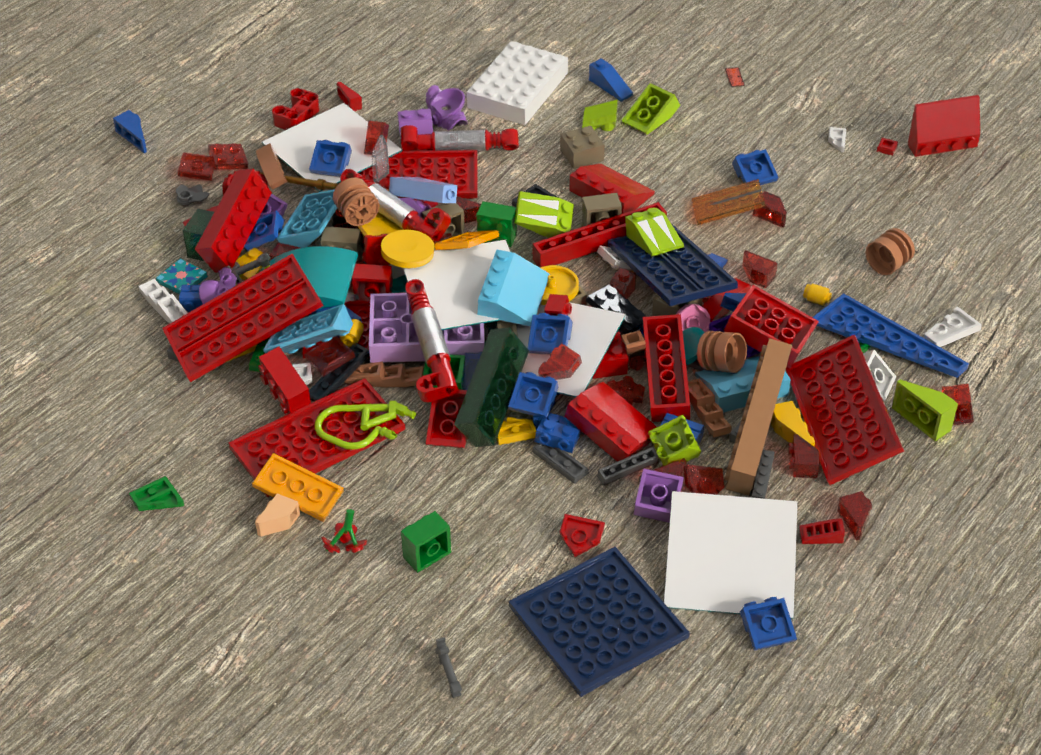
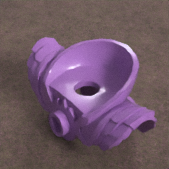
(449, 97)
(211, 288)

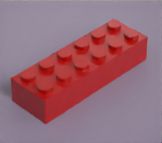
(233, 220)
(666, 367)

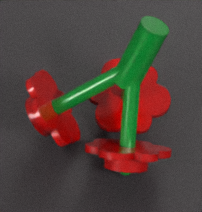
(346, 533)

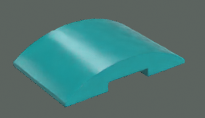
(327, 271)

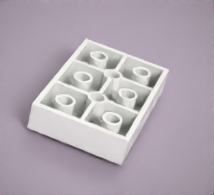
(517, 82)

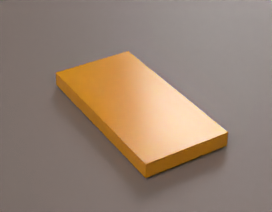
(467, 240)
(314, 493)

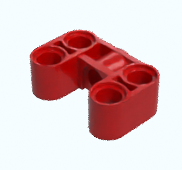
(304, 107)

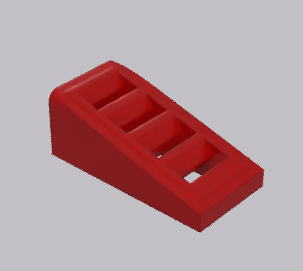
(349, 96)
(823, 538)

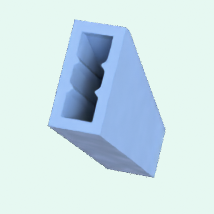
(423, 189)

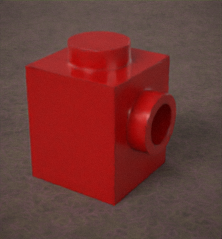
(557, 305)

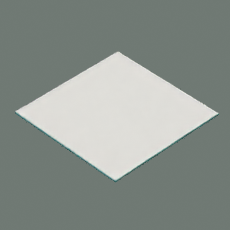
(337, 125)
(455, 282)
(590, 338)
(729, 552)

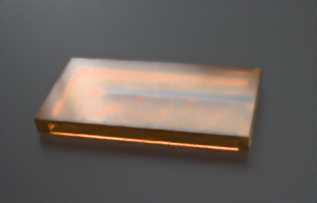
(728, 202)

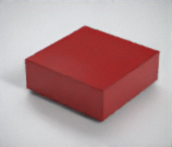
(887, 146)

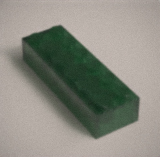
(491, 387)

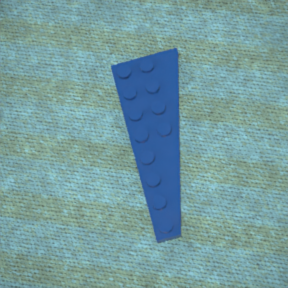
(851, 318)

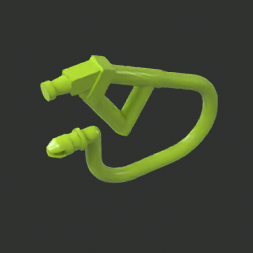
(393, 407)

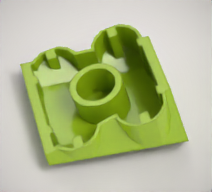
(601, 116)
(674, 441)

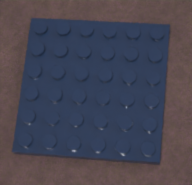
(598, 620)

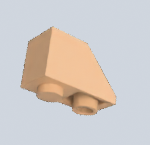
(278, 515)

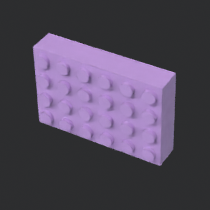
(395, 338)

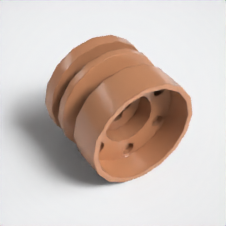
(356, 201)
(890, 251)
(722, 351)

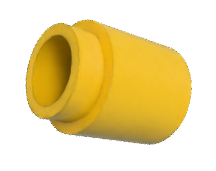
(817, 294)
(354, 334)

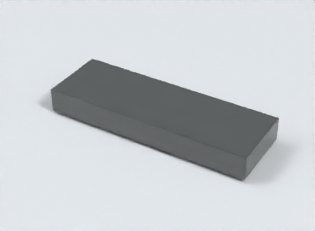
(561, 461)

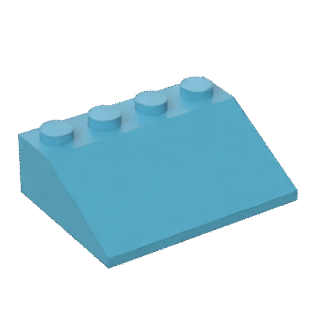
(308, 219)
(512, 289)
(312, 329)
(733, 389)

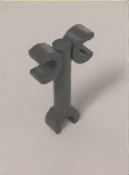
(261, 261)
(442, 651)

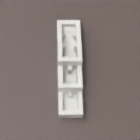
(162, 301)

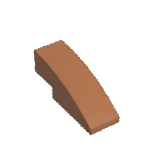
(633, 342)

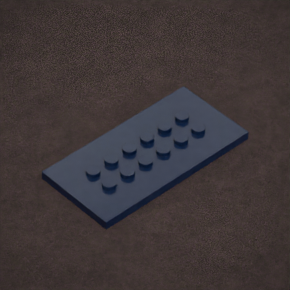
(676, 274)

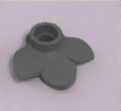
(189, 195)

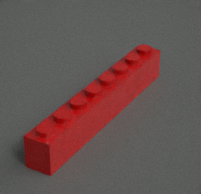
(582, 240)

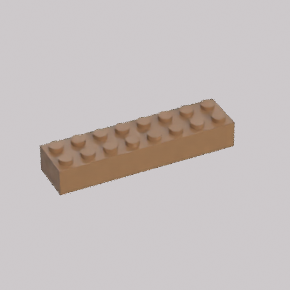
(757, 417)

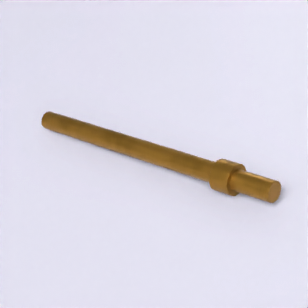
(319, 184)

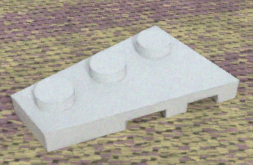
(953, 328)

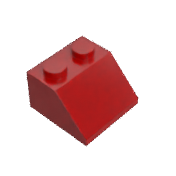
(371, 280)

